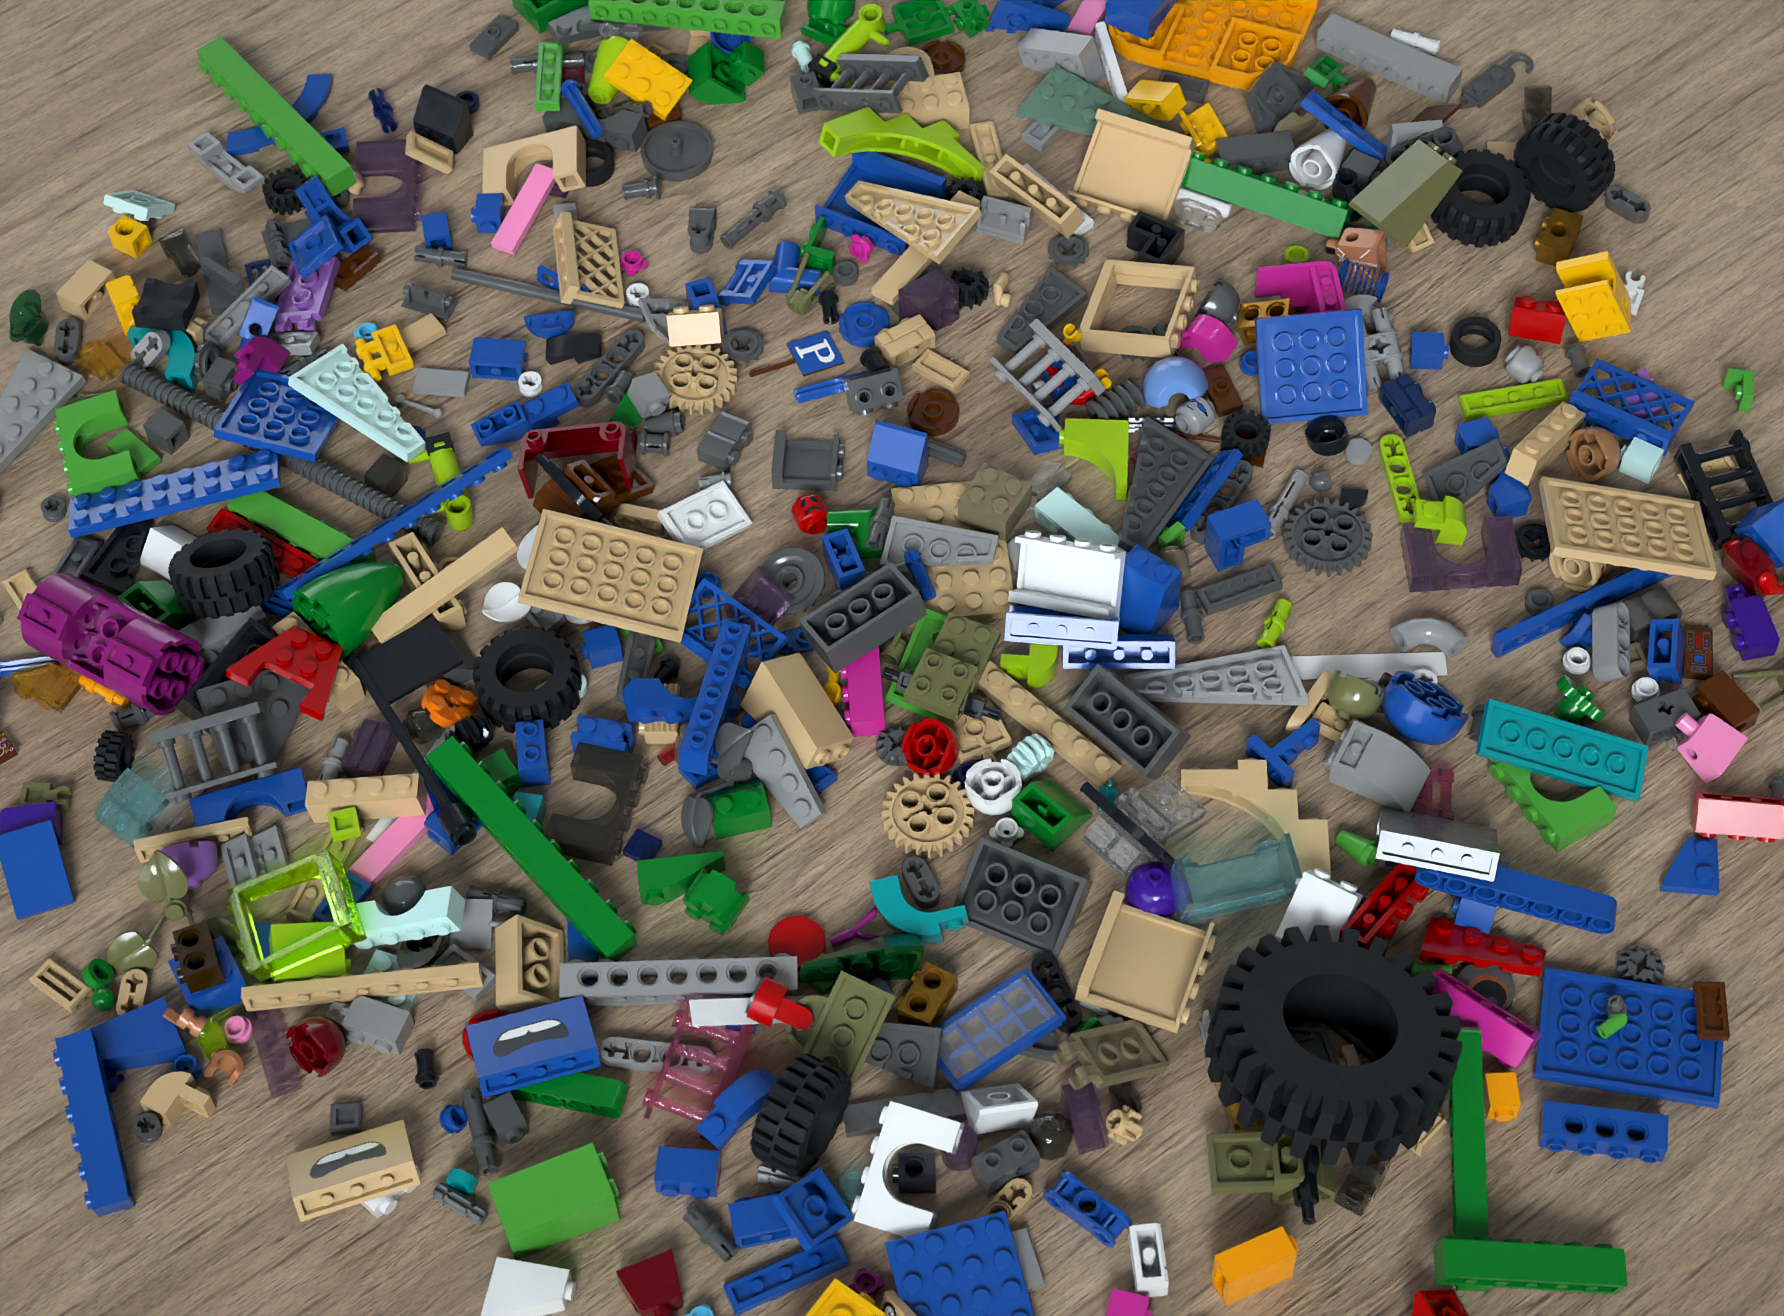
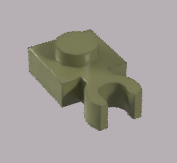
(43, 792)

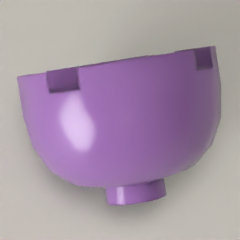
(196, 861)

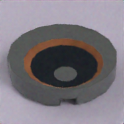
(1490, 983)

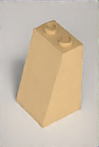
(805, 711)

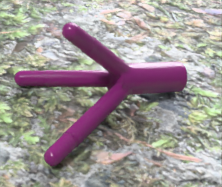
(852, 933)

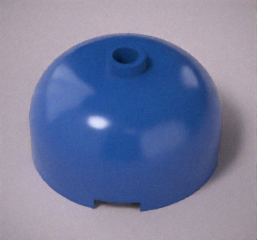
(1422, 710)

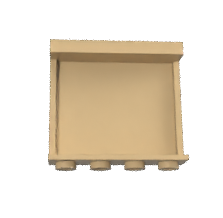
(1132, 168)
(1145, 966)

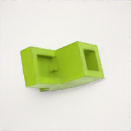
(1445, 517)
(1036, 668)

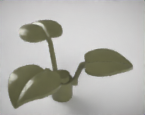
(161, 880)

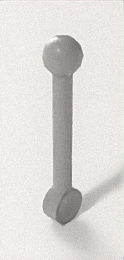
(400, 400)

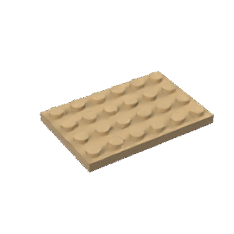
(1626, 528)
(610, 575)
(965, 590)

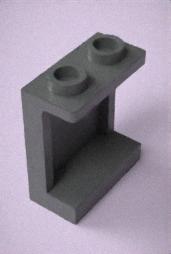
(806, 463)

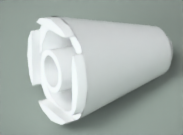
(1318, 160)

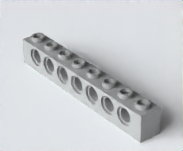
(666, 991)

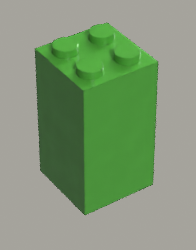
(556, 1200)

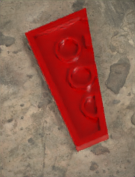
(1482, 949)

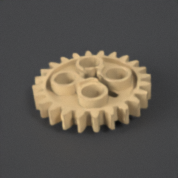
(697, 378)
(935, 834)

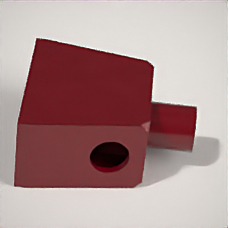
(652, 1285)

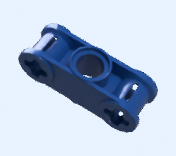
(1104, 1222)

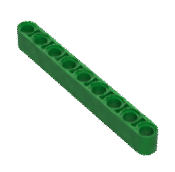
(1468, 1143)

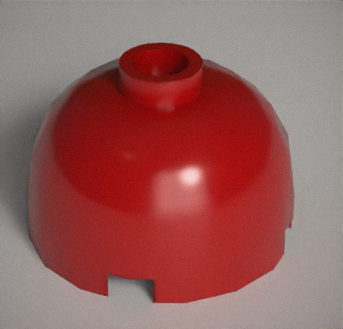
(930, 747)

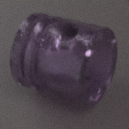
(966, 1150)

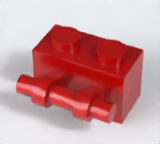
(1537, 320)

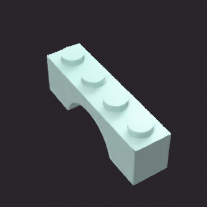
(436, 913)

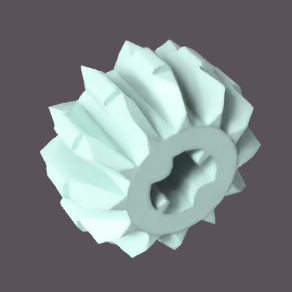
(1031, 756)

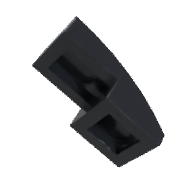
(579, 346)

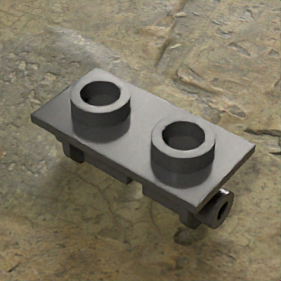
(428, 301)

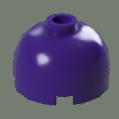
(1151, 889)

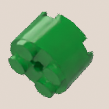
(831, 9)
(714, 900)

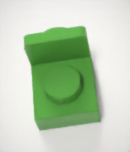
(1743, 385)

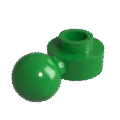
(98, 976)

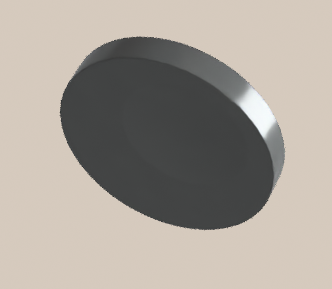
(676, 151)

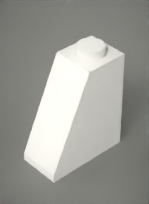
(527, 1289)

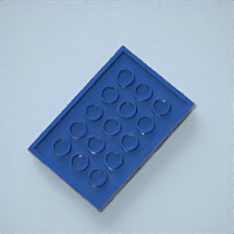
(1648, 1057)

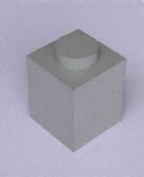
(648, 395)

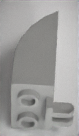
(1377, 767)

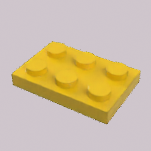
(647, 79)

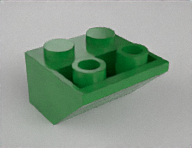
(157, 601)
(1048, 812)

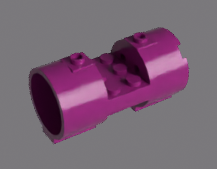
(110, 642)

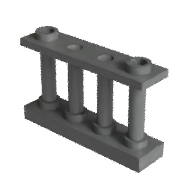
(871, 67)
(221, 724)

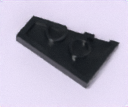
(118, 559)

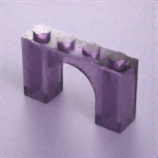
(400, 209)
(1431, 572)

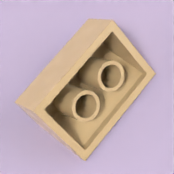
(527, 964)

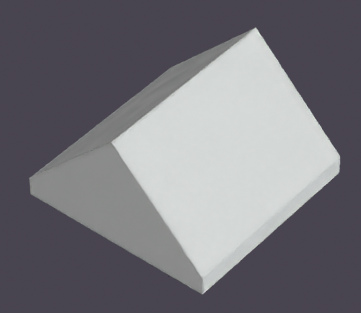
(161, 547)
(998, 1108)

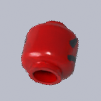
(810, 514)

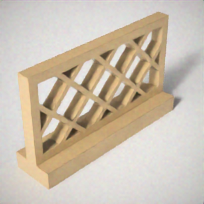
(569, 260)

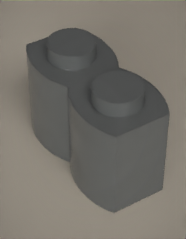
(724, 441)

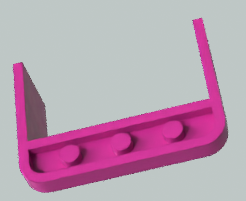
(1308, 285)

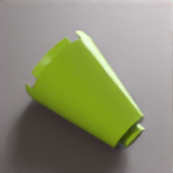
(608, 50)

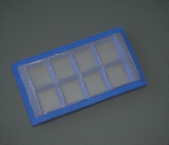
(996, 1029)

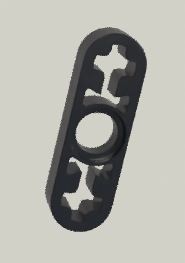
(1057, 981)

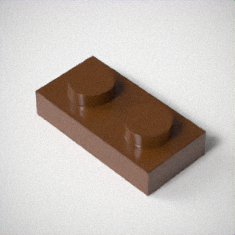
(355, 267)

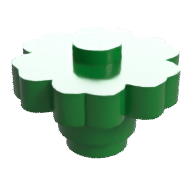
(1576, 702)

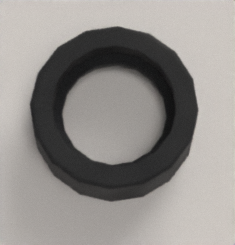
(603, 173)
(1477, 326)

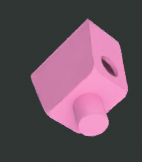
(1708, 744)

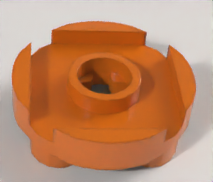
(442, 694)

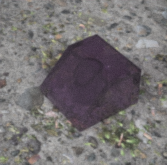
(933, 297)

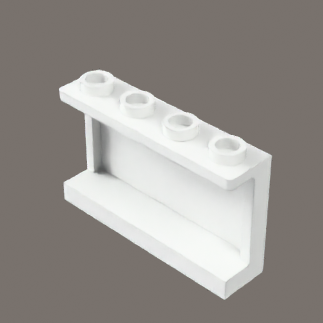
(1069, 575)

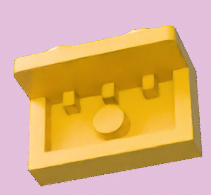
(1204, 128)

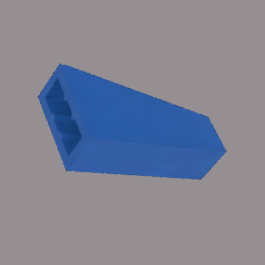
(139, 1038)

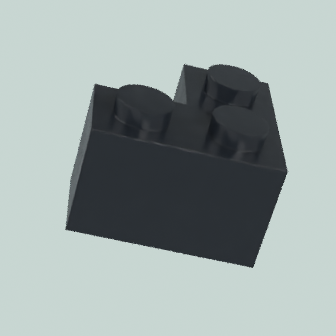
(1155, 239)

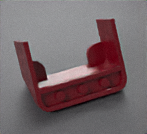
(577, 441)

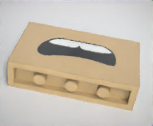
(351, 1170)

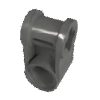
(702, 228)

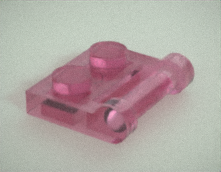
(1424, 801)

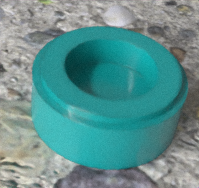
(461, 1181)

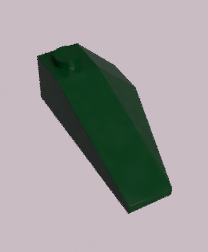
(884, 957)

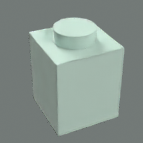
(1640, 460)

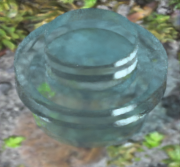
(850, 1186)

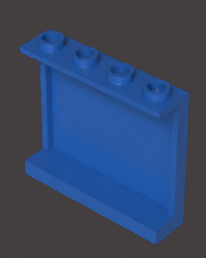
(883, 171)

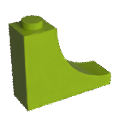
(1103, 445)

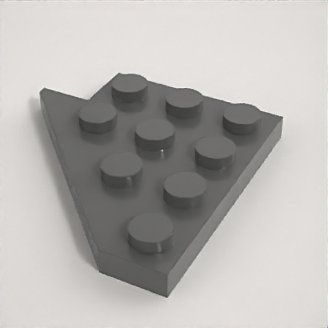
(281, 706)

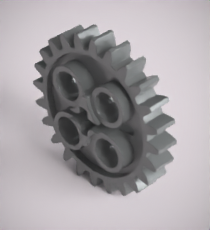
(1327, 537)

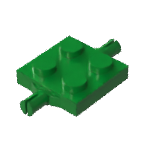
(921, 20)

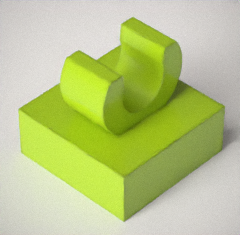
(344, 824)

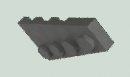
(1050, 303)

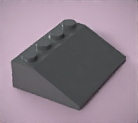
(1021, 898)

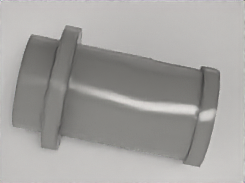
(707, 481)

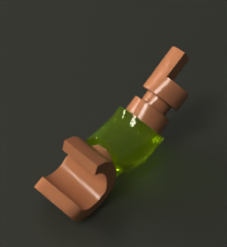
(213, 1041)

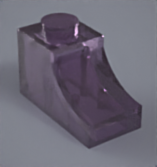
(1084, 1113)

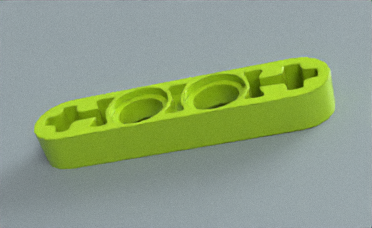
(1395, 479)

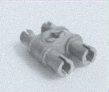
(1390, 355)

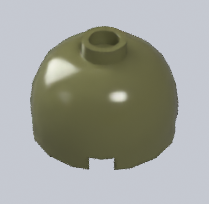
(1353, 697)

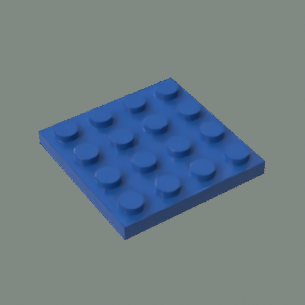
(1311, 366)
(276, 418)
(961, 1270)

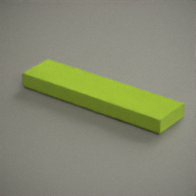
(1513, 399)

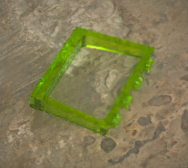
(344, 931)

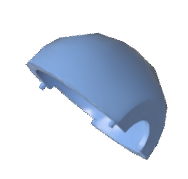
(1171, 377)

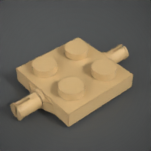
(979, 737)

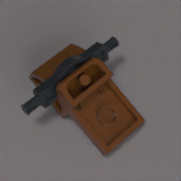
(588, 489)

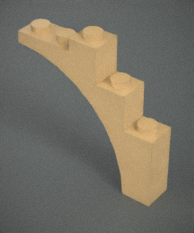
(1274, 808)

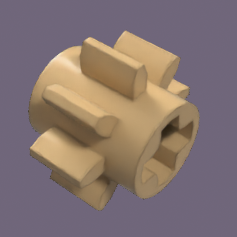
(1124, 1125)

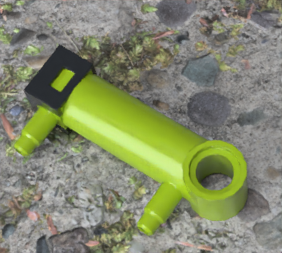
(866, 27)
(445, 466)

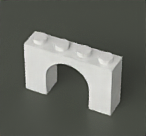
(901, 1127)

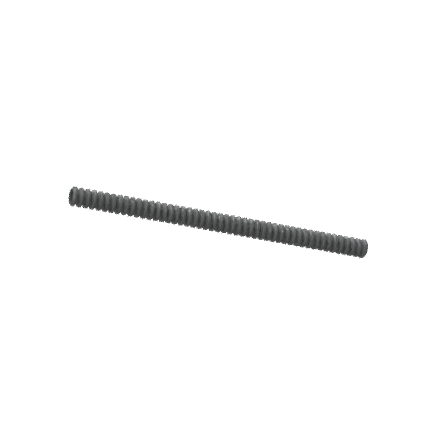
(318, 472)

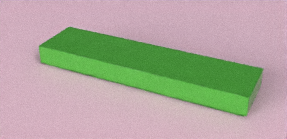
(549, 76)

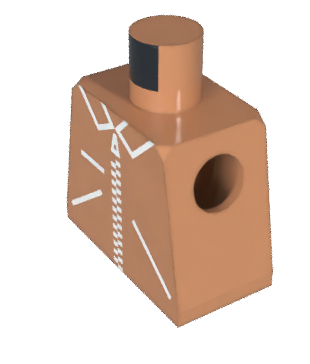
(1361, 246)

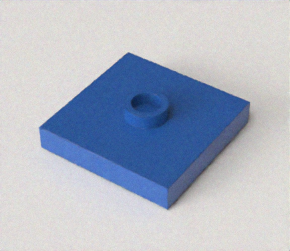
(315, 246)

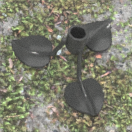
(731, 746)

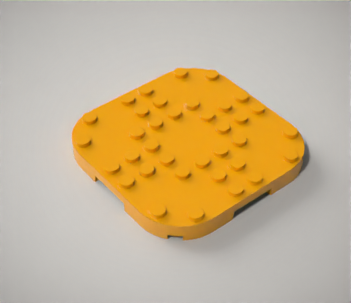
(1222, 38)

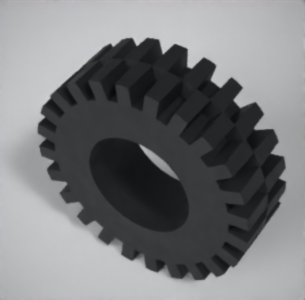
(1321, 1100)

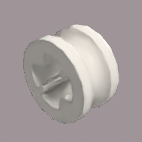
(633, 290)
(527, 390)

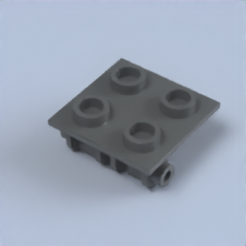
(278, 237)

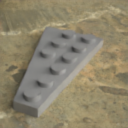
(31, 401)
(1241, 678)

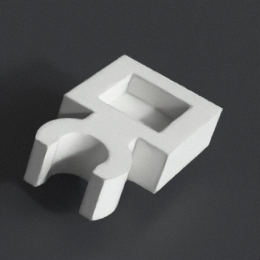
(1635, 291)

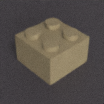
(994, 501)

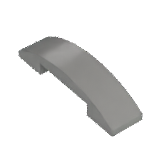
(224, 166)

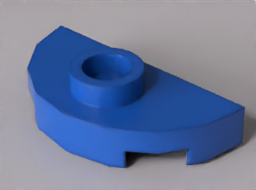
(550, 324)

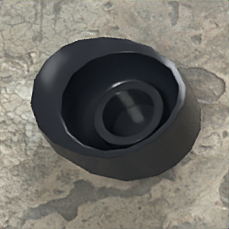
(1327, 436)

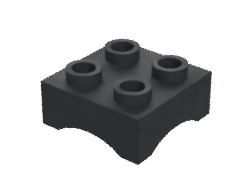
(166, 305)

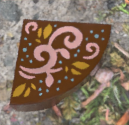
(7, 750)

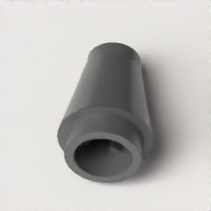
(667, 422)

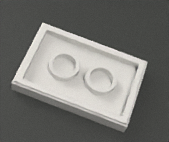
(705, 517)

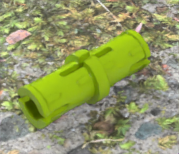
(1275, 624)

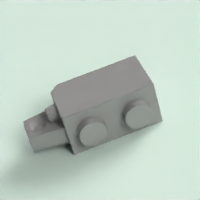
(373, 1023)

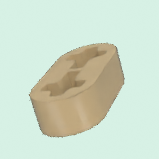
(126, 993)

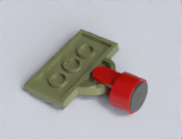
(831, 1027)

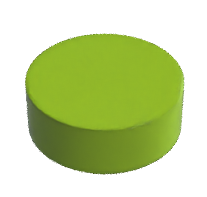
(1296, 254)

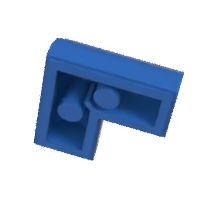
(787, 261)

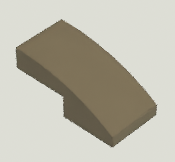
(1297, 125)

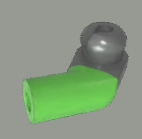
(1616, 1017)

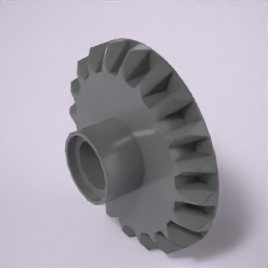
(798, 566)

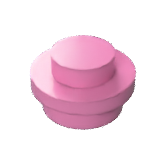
(238, 1029)

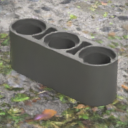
(1444, 138)

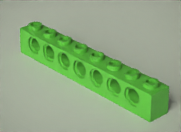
(737, 17)

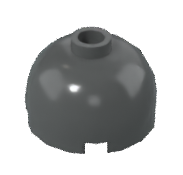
(1221, 303)

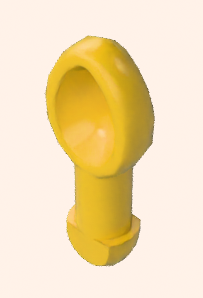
(832, 687)

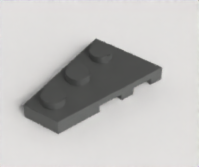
(1466, 473)

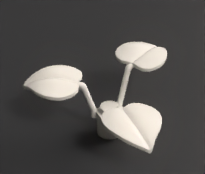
(502, 598)

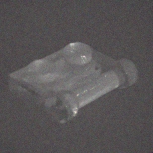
(629, 31)

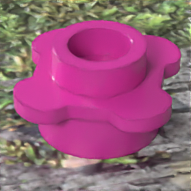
(861, 247)
(632, 262)

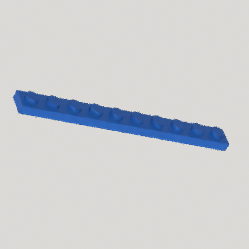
(404, 518)

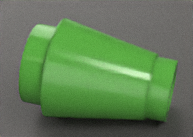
(1357, 847)

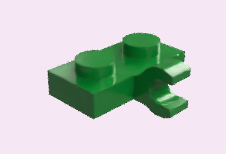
(1326, 71)

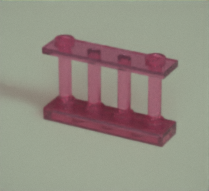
(727, 1067)

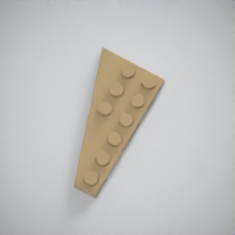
(919, 220)

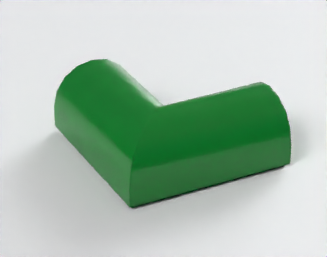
(858, 525)

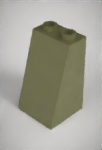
(1408, 191)

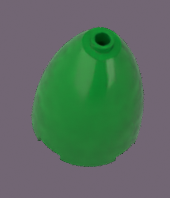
(349, 602)

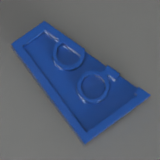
(1024, 15)

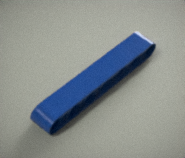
(1530, 896)

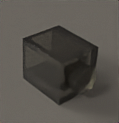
(386, 475)

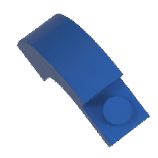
(318, 203)
(736, 1106)

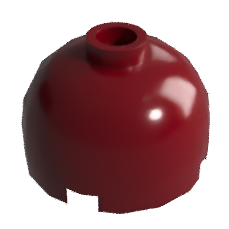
(317, 1044)

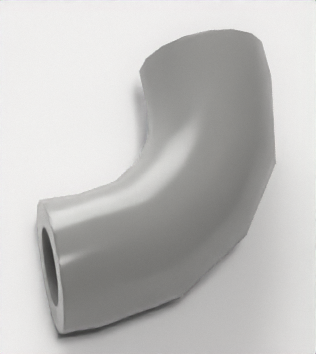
(1430, 632)

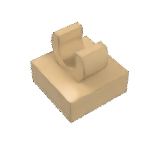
(195, 331)

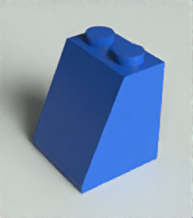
(1148, 592)

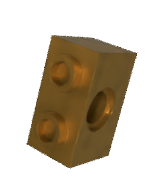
(1559, 236)

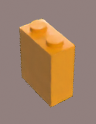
(1254, 1265)

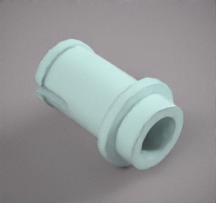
(802, 52)

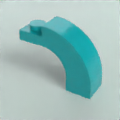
(181, 354)
(903, 918)

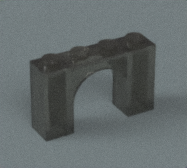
(601, 837)

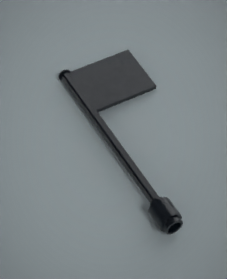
(398, 670)

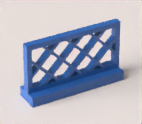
(1621, 420)
(701, 647)

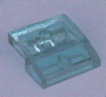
(130, 807)

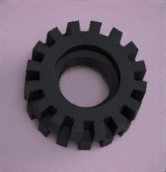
(281, 182)
(1249, 423)
(113, 755)

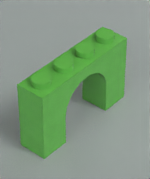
(77, 427)
(1558, 822)

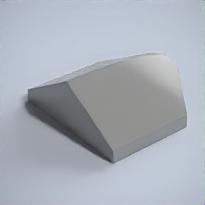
(656, 314)

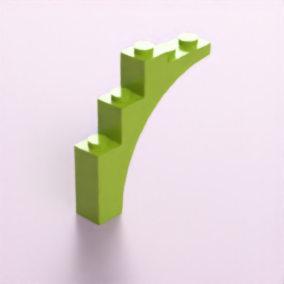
(900, 135)

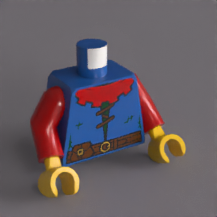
(1067, 384)

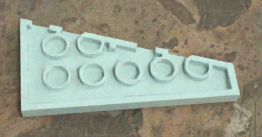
(356, 399)

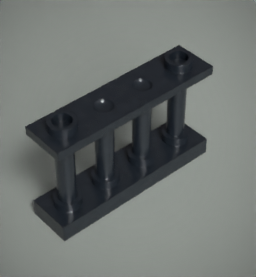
(1700, 484)

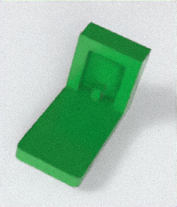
(818, 257)

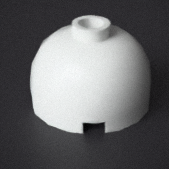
(993, 786)

